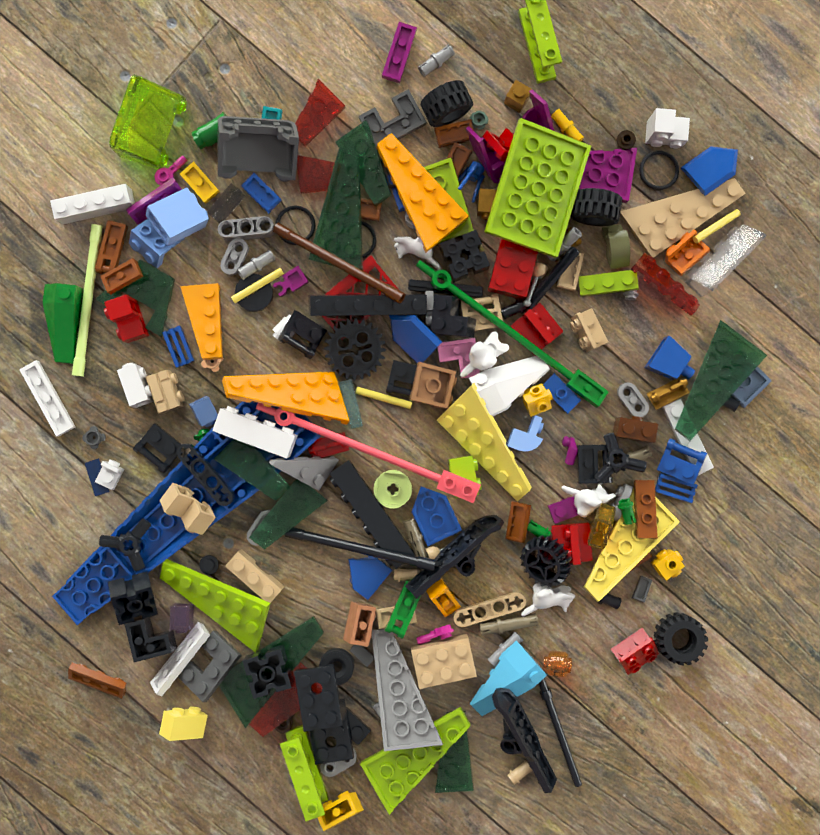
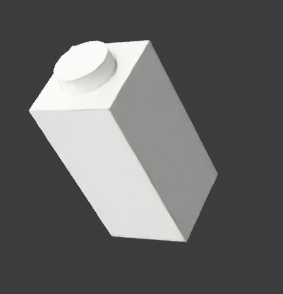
(134, 385)

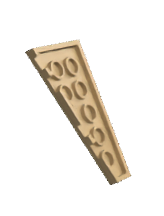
(668, 219)

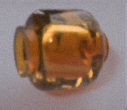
(558, 663)

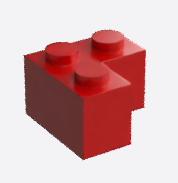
(128, 317)

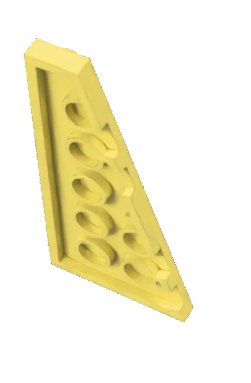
(482, 438)
(625, 551)

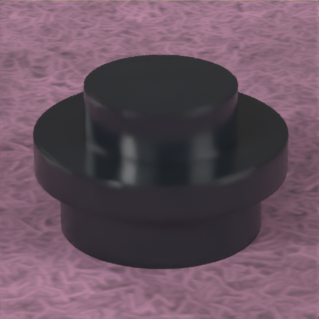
(209, 564)

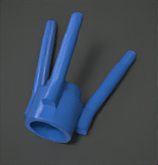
(472, 173)

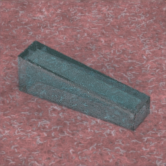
(351, 403)

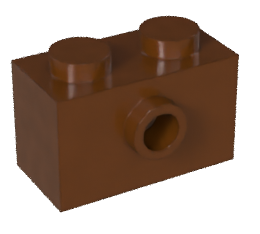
(635, 429)

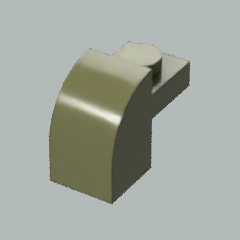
(617, 246)

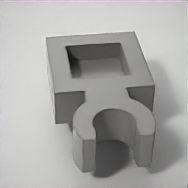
(430, 299)

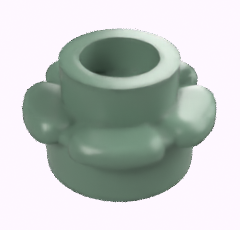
(479, 115)

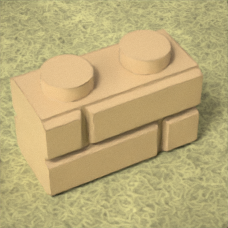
(165, 391)

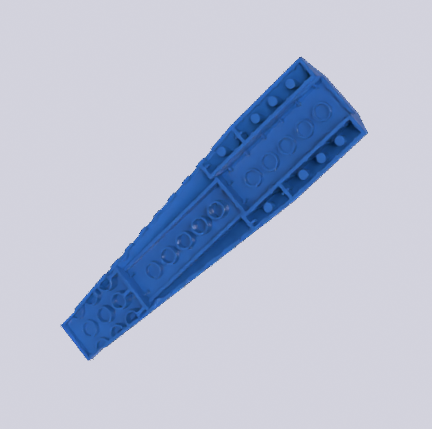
(88, 586)

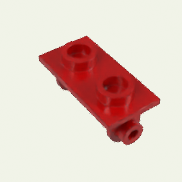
(326, 447)

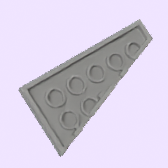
(402, 709)

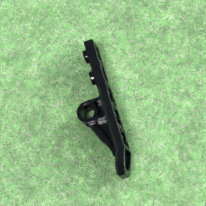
(456, 553)
(521, 737)

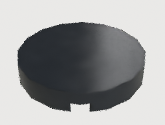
(257, 300)

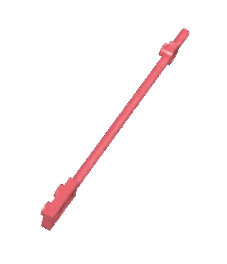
(447, 481)

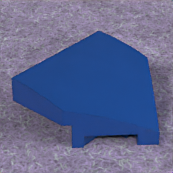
(367, 575)

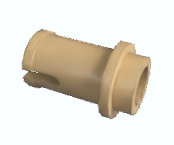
(404, 574)
(519, 772)

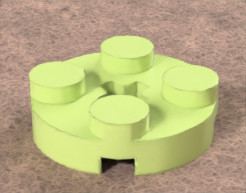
(399, 497)

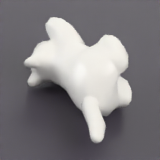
(414, 246)
(484, 354)
(588, 500)
(547, 597)

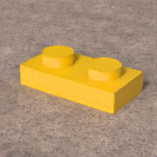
(199, 182)

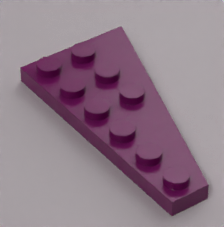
(610, 171)

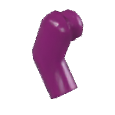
(572, 449)

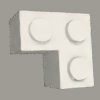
(667, 129)

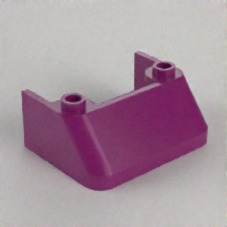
(493, 166)

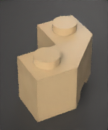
(181, 503)

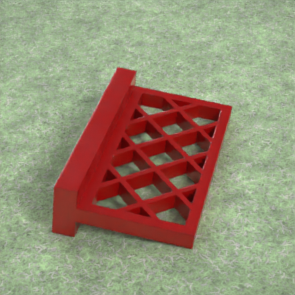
(349, 281)

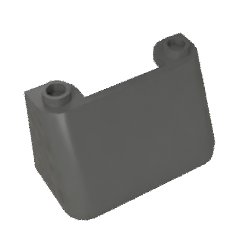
(257, 146)

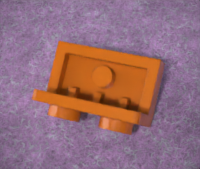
(685, 253)

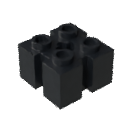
(470, 245)
(132, 598)
(262, 682)

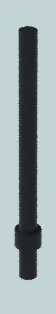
(546, 695)

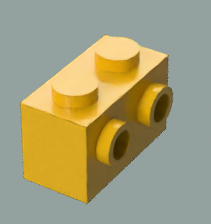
(340, 810)

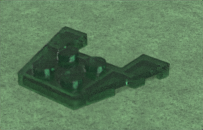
(152, 290)

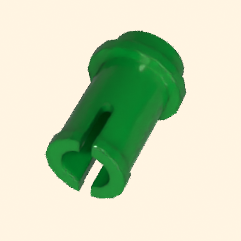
(625, 506)
(537, 529)

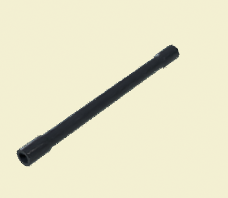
(418, 562)

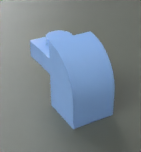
(527, 441)

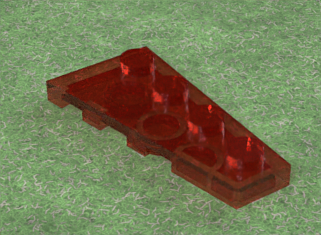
(666, 285)
(279, 707)

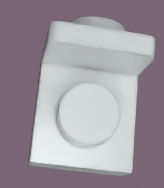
(109, 474)

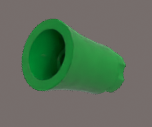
(208, 133)

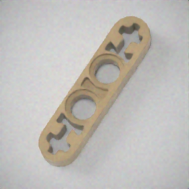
(490, 612)

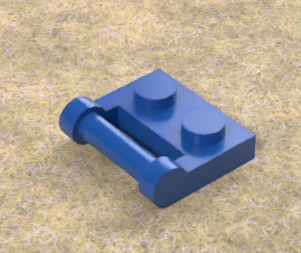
(680, 468)

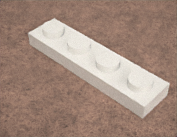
(47, 398)
(672, 413)
(179, 659)

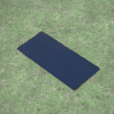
(93, 468)

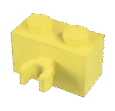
(183, 724)

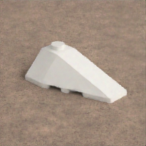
(506, 382)

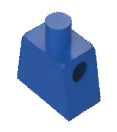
(670, 360)

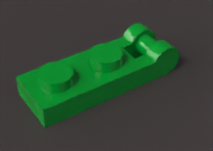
(403, 612)

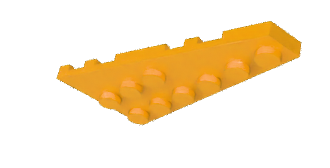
(425, 201)
(293, 392)

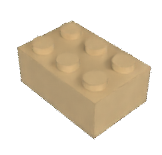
(443, 661)

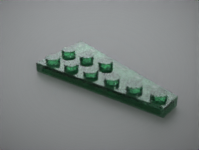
(340, 218)
(723, 371)
(236, 684)

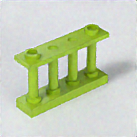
(540, 39)
(304, 773)

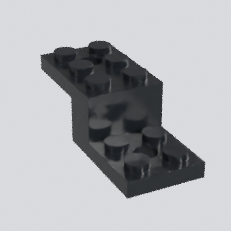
(324, 714)

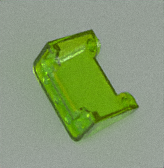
(145, 122)

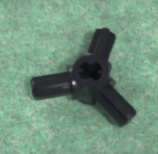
(626, 462)
(120, 543)

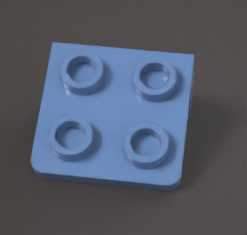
(149, 243)

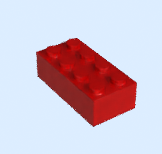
(512, 270)

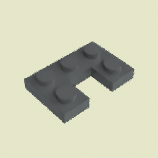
(408, 121)
(224, 658)

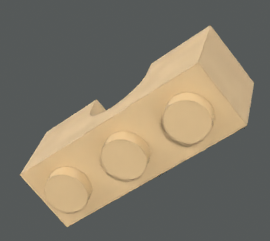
(248, 572)

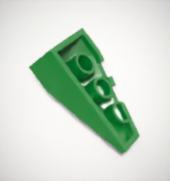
(62, 311)

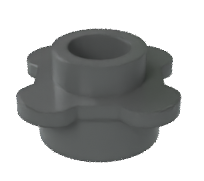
(88, 437)

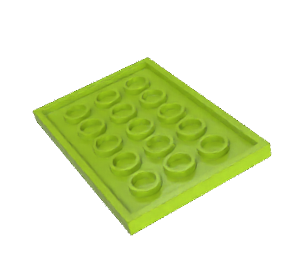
(537, 188)

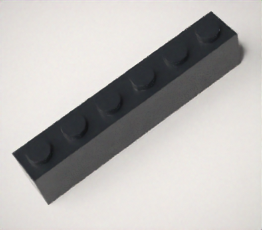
(365, 305)
(369, 510)

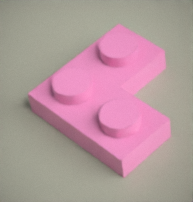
(459, 351)

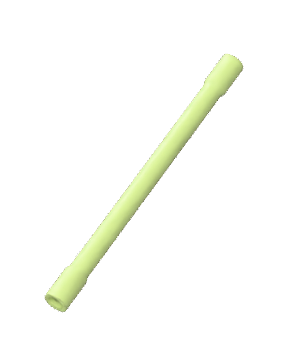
(95, 241)

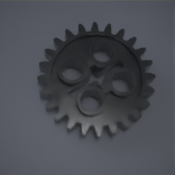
(358, 366)

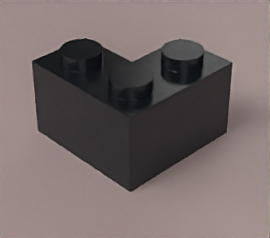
(447, 320)
(145, 643)

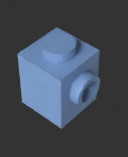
(204, 411)

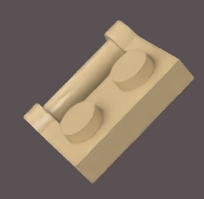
(481, 322)

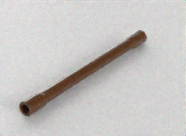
(388, 290)

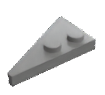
(308, 470)

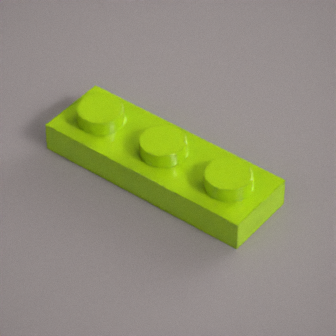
(608, 283)

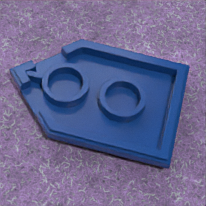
(711, 168)
(413, 337)
(434, 516)

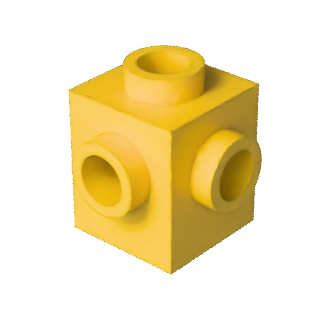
(537, 399)
(668, 564)

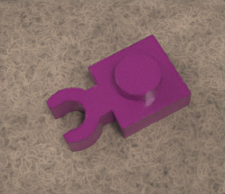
(293, 279)

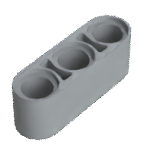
(238, 224)

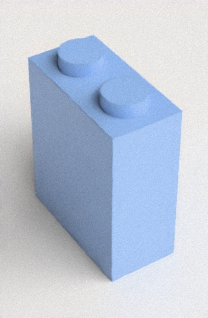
(177, 216)

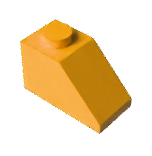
(443, 598)

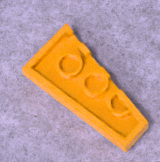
(205, 316)

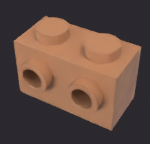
(359, 624)

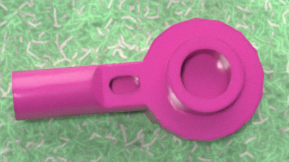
(164, 174)
(444, 632)

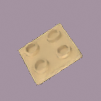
(588, 330)

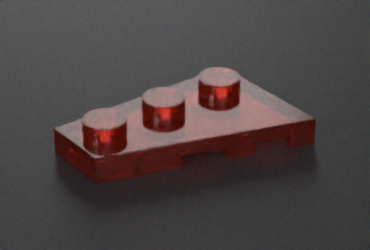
(318, 113)
(313, 174)

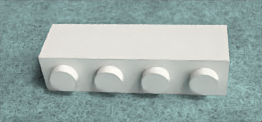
(92, 204)
(254, 432)

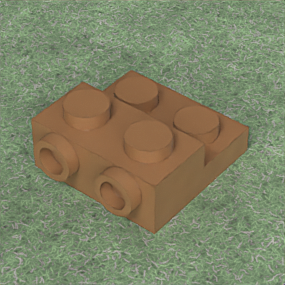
(433, 385)

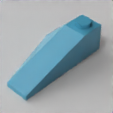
(514, 671)

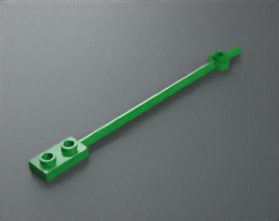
(578, 382)

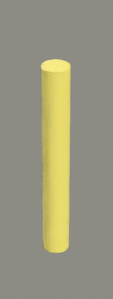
(716, 226)
(257, 285)
(383, 397)

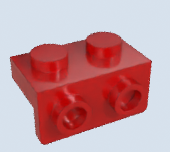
(499, 144)

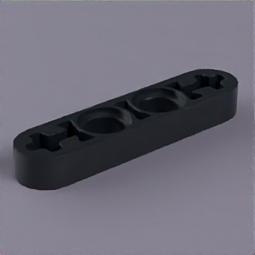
(203, 476)

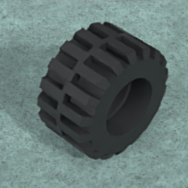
(446, 103)
(597, 207)
(695, 644)

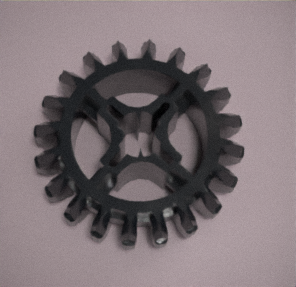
(542, 567)

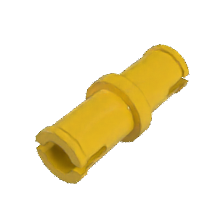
(567, 127)

